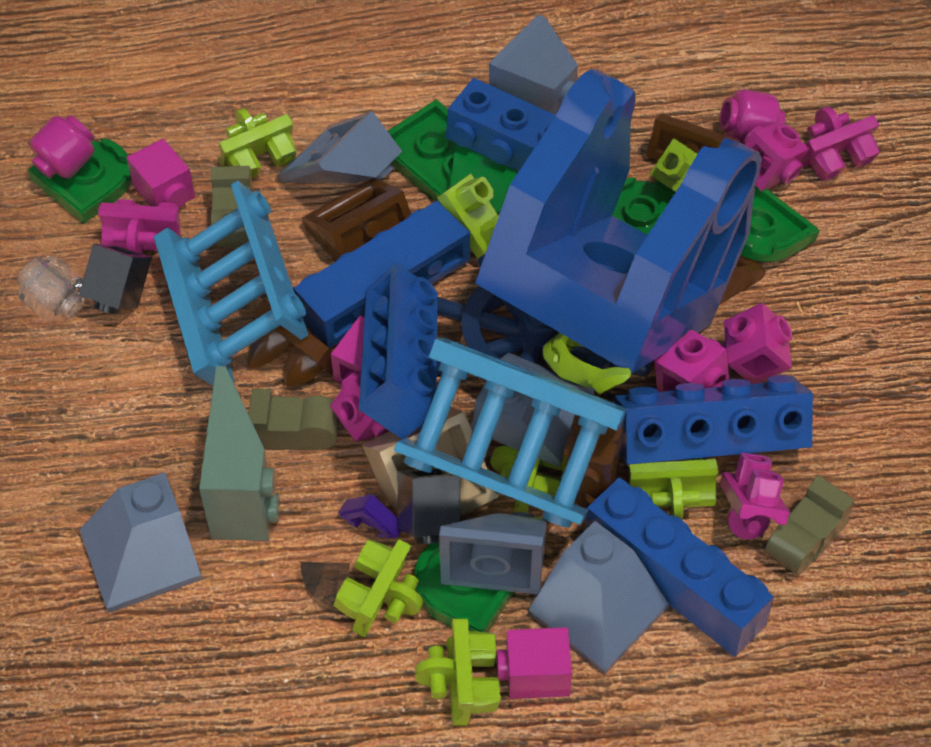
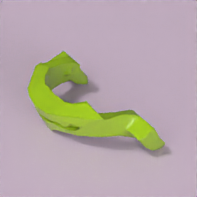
(569, 368)

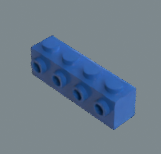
(496, 123)
(425, 244)
(397, 343)
(715, 420)
(687, 571)

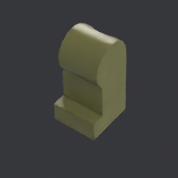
(224, 201)
(293, 421)
(810, 526)

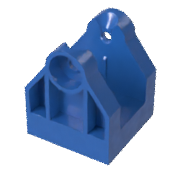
(595, 275)

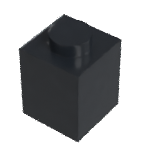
(114, 277)
(427, 503)

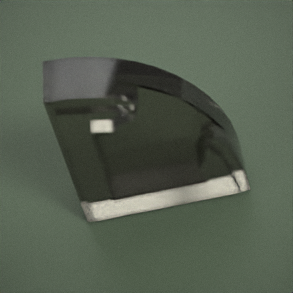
(324, 581)

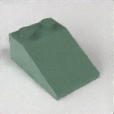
(235, 476)

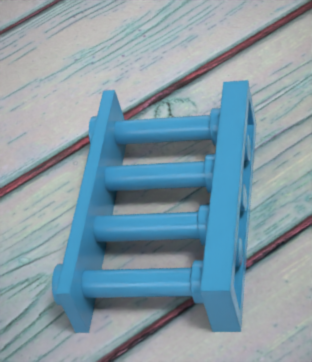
(190, 286)
(548, 401)

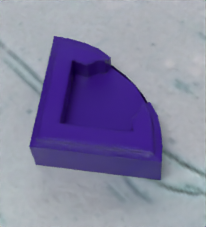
(372, 513)

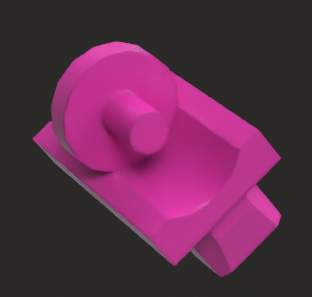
(835, 138)
(136, 225)
(753, 496)

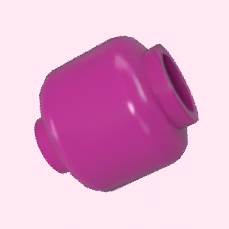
(748, 110)
(62, 147)

